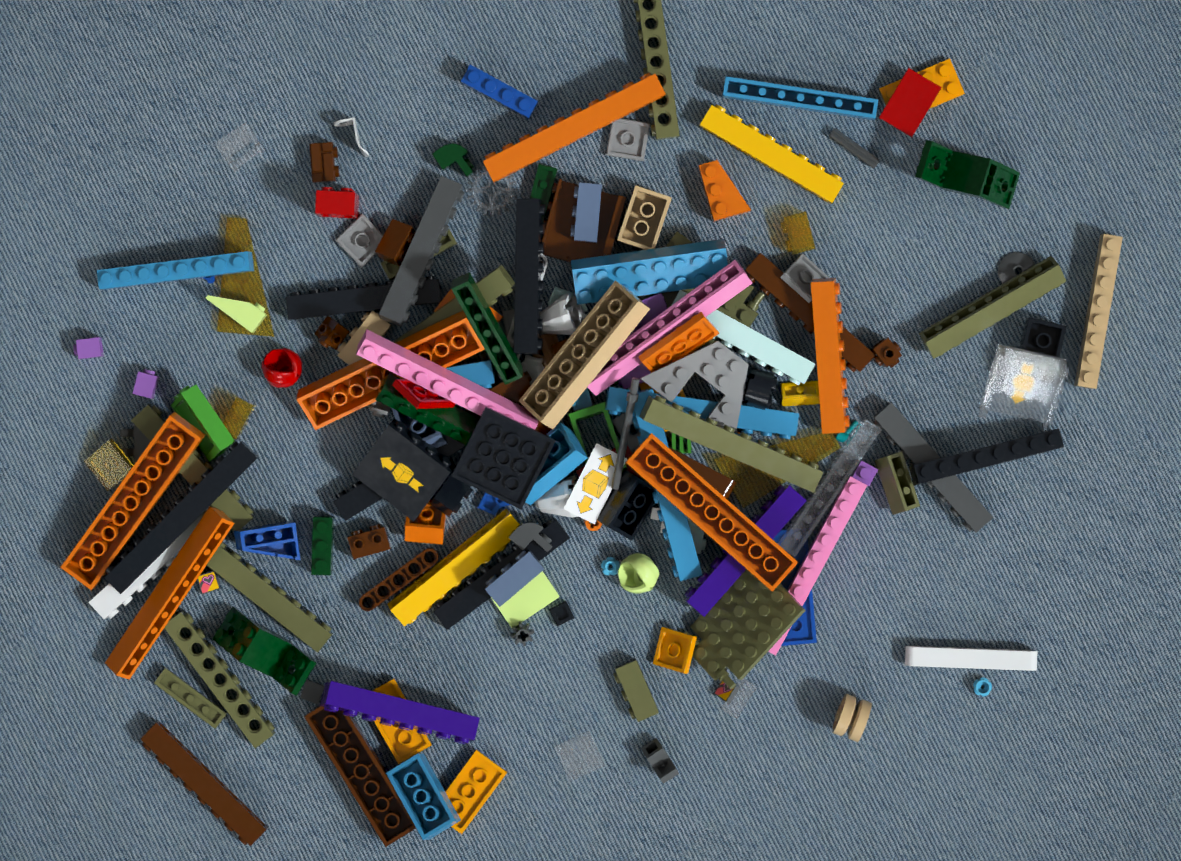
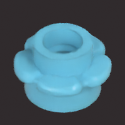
(610, 561)
(987, 686)

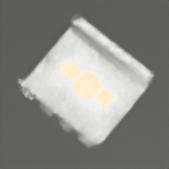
(1024, 385)

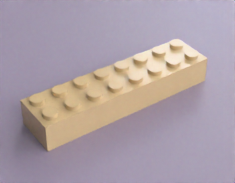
(584, 355)

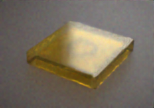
(109, 464)

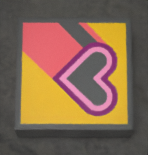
(208, 582)
(725, 693)

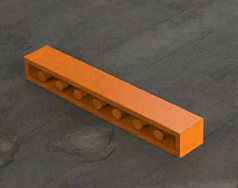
(829, 355)

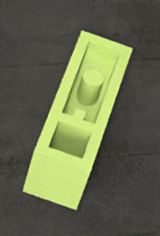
(244, 313)

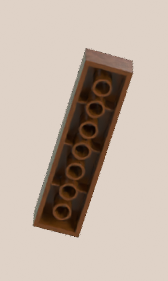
(361, 772)

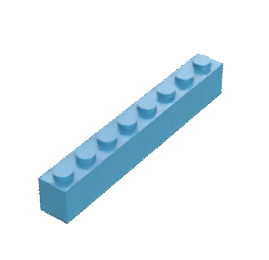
(800, 98)
(175, 270)

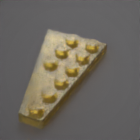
(242, 286)
(754, 483)

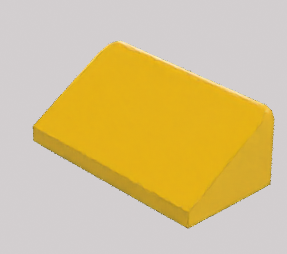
(800, 395)

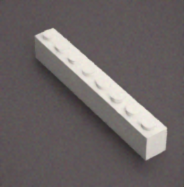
(110, 599)

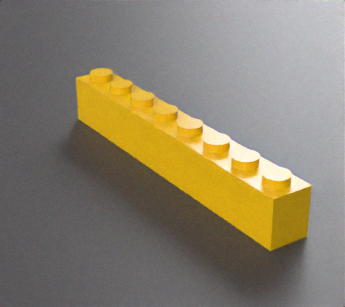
(772, 154)
(454, 568)

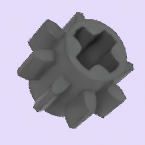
(521, 627)

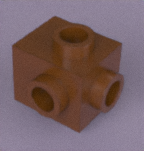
(331, 333)
(880, 353)

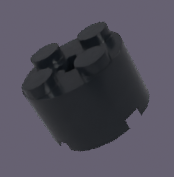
(759, 388)

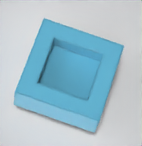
(583, 401)

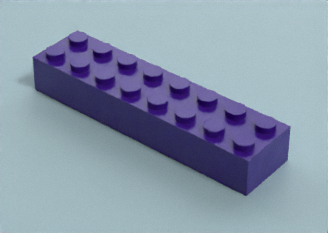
(726, 569)
(399, 711)

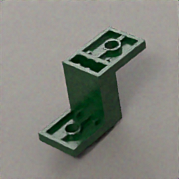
(967, 174)
(264, 651)

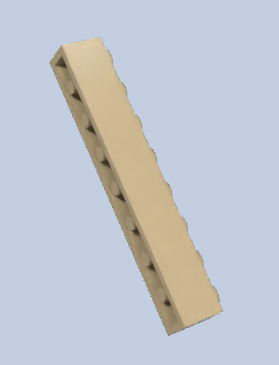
(1098, 311)

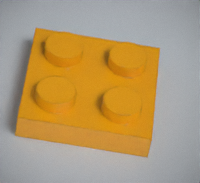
(674, 650)

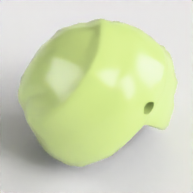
(638, 573)

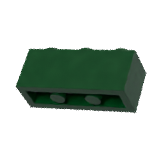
(322, 545)

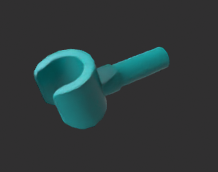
(842, 437)

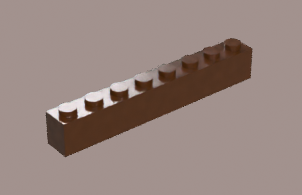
(768, 276)
(203, 783)

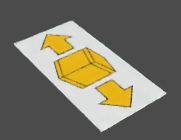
(593, 485)

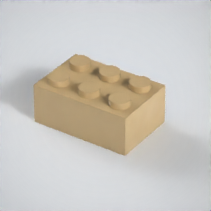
(644, 219)

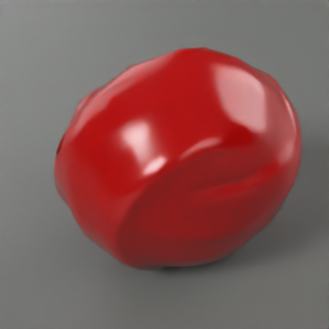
(282, 367)

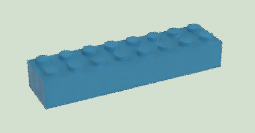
(649, 270)

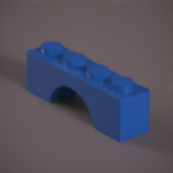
(499, 91)

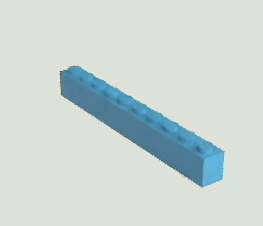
(750, 418)
(676, 523)

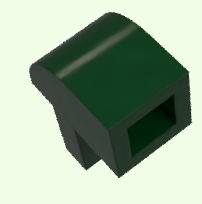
(453, 153)

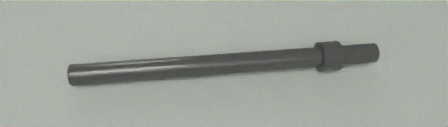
(632, 398)

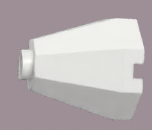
(562, 316)
(557, 497)

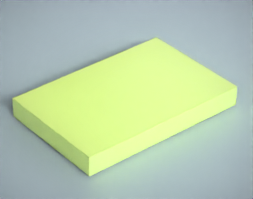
(528, 600)

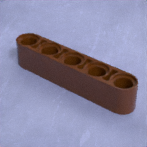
(717, 480)
(392, 586)

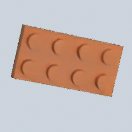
(679, 343)

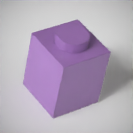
(89, 348)
(146, 384)
(864, 473)

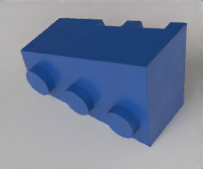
(270, 539)

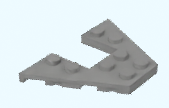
(716, 366)

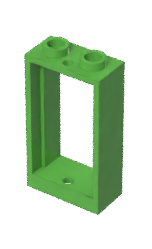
(196, 410)
(590, 412)

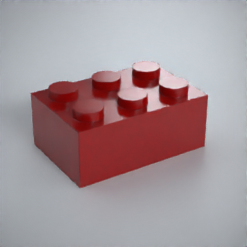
(337, 203)

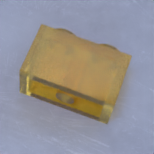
(798, 233)
(238, 417)

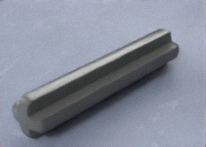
(854, 148)

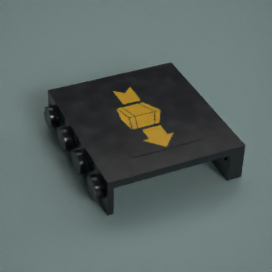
(404, 469)

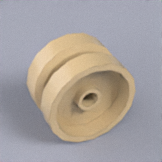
(851, 717)

